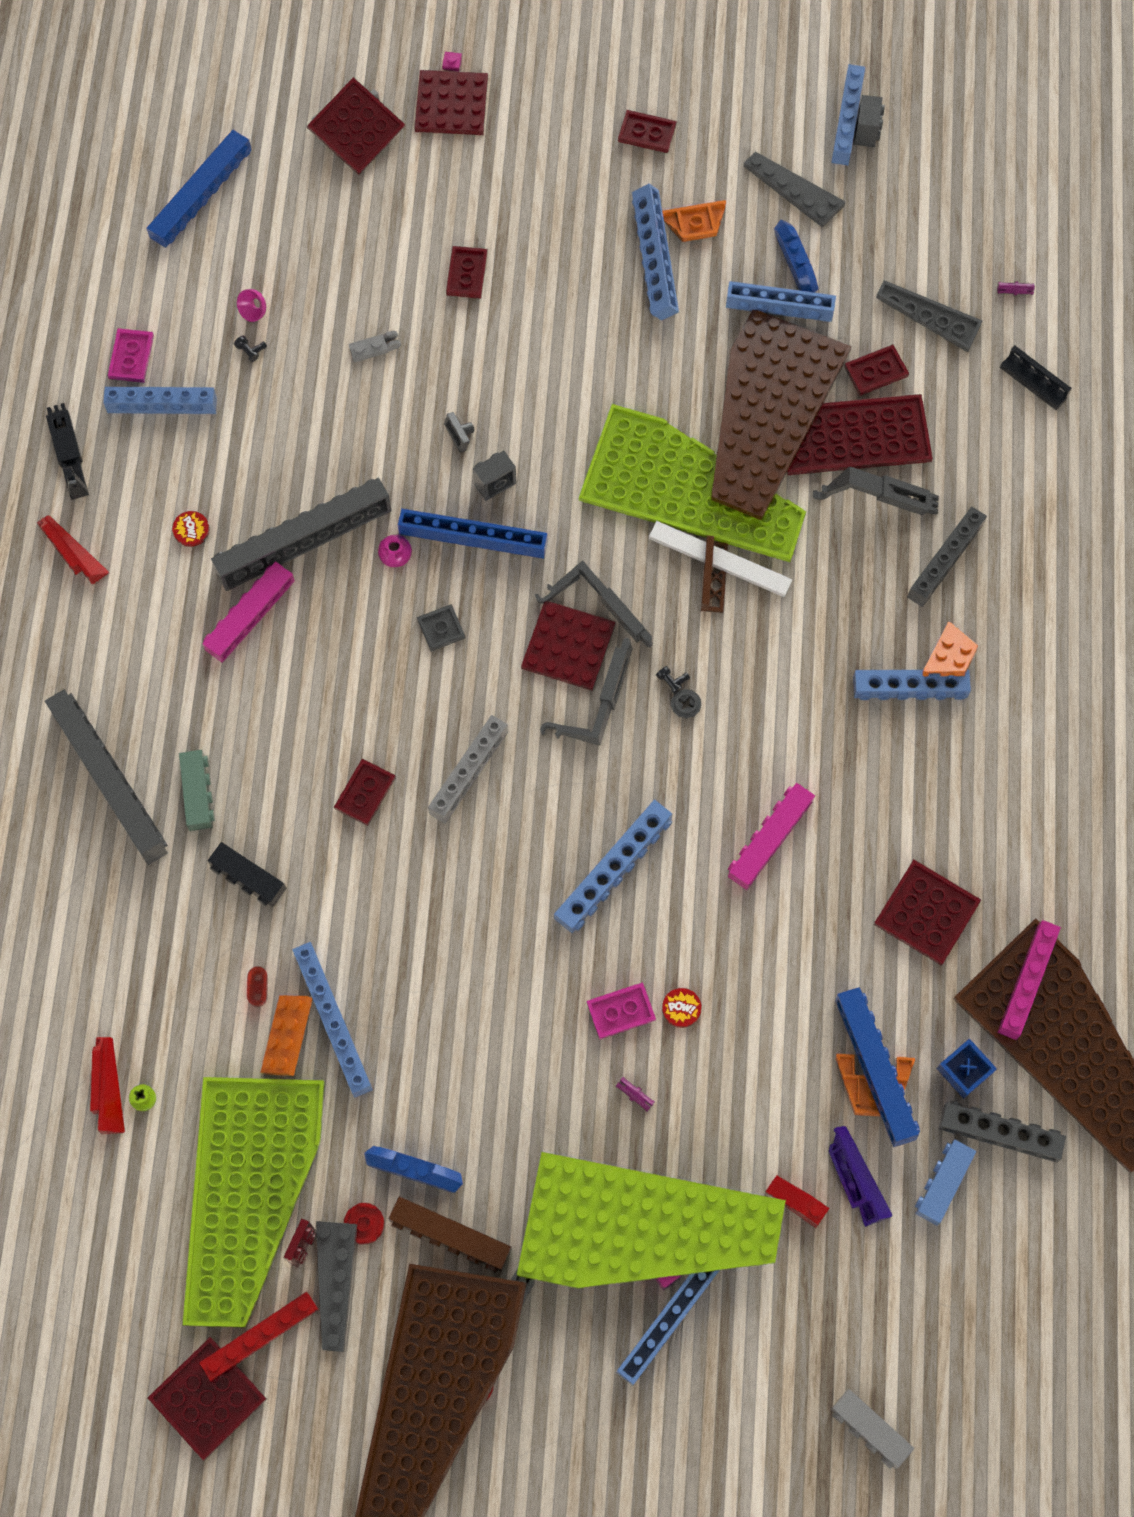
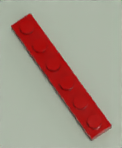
(258, 1336)

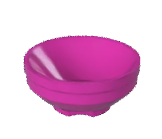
(246, 305)
(398, 557)

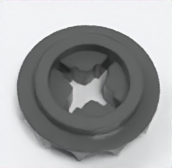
(683, 696)

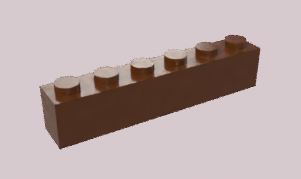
(450, 1234)

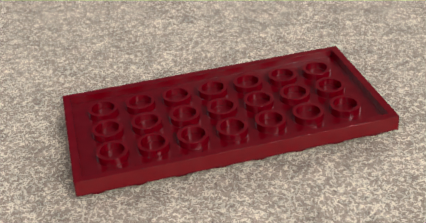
(865, 435)

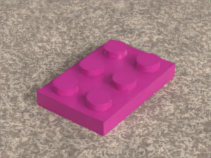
(130, 355)
(621, 1010)

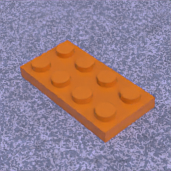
(286, 1035)

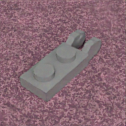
(374, 346)

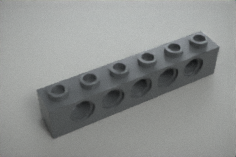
(946, 556)
(950, 1123)

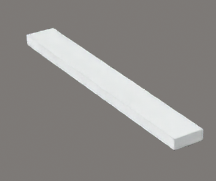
(722, 559)

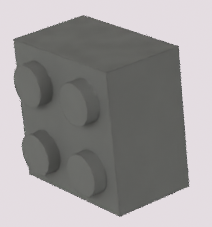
(869, 121)
(494, 475)

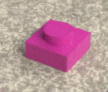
(452, 61)

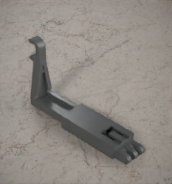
(884, 488)
(608, 598)
(608, 699)

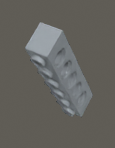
(468, 769)

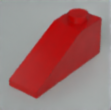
(798, 1201)

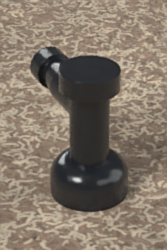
(242, 343)
(675, 684)

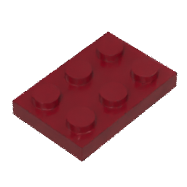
(647, 131)
(466, 272)
(876, 370)
(364, 792)
(302, 1238)

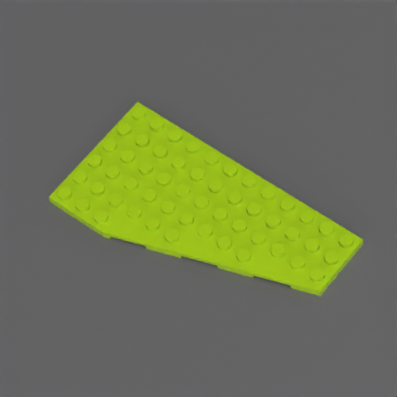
(667, 477)
(248, 1177)
(629, 1225)

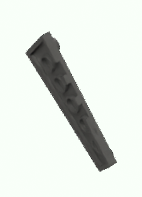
(801, 193)
(937, 317)
(335, 1269)

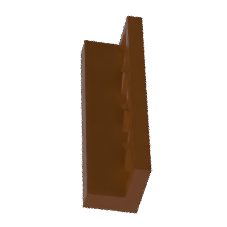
(708, 572)

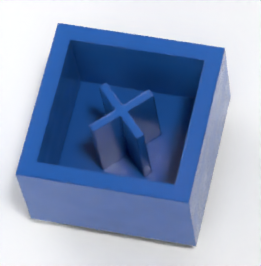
(966, 1068)

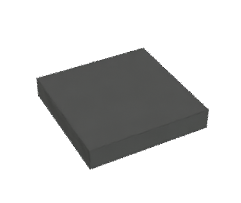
(441, 627)

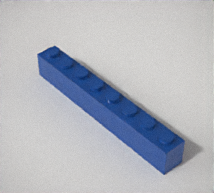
(199, 188)
(472, 533)
(877, 1067)

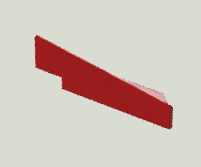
(71, 551)
(105, 1088)

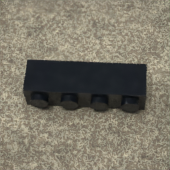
(246, 874)

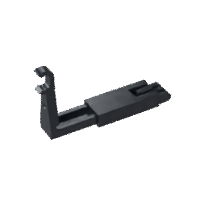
(67, 450)

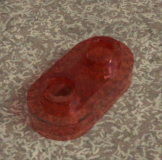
(257, 987)

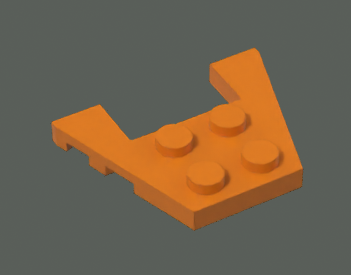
(858, 1088)

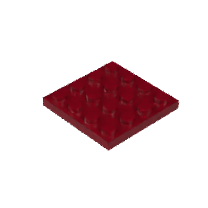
(451, 102)
(356, 126)
(568, 645)
(927, 912)
(206, 1410)

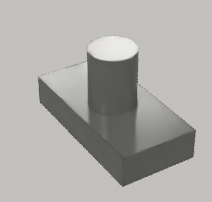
(458, 432)

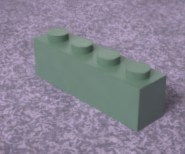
(195, 790)

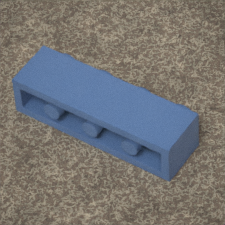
(945, 1182)

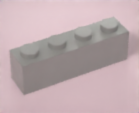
(872, 1429)

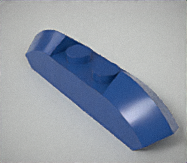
(796, 257)
(413, 1169)

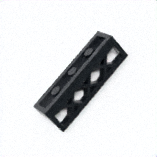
(1035, 378)

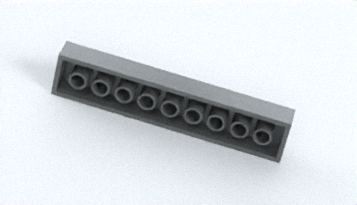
(302, 533)
(107, 776)

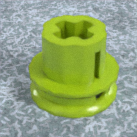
(142, 1104)

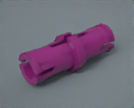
(1016, 288)
(635, 1094)

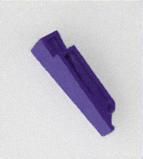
(857, 1179)

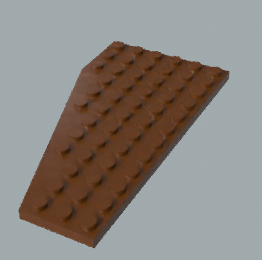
(770, 402)
(1065, 1041)
(440, 1369)

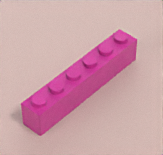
(248, 611)
(771, 836)
(1029, 980)

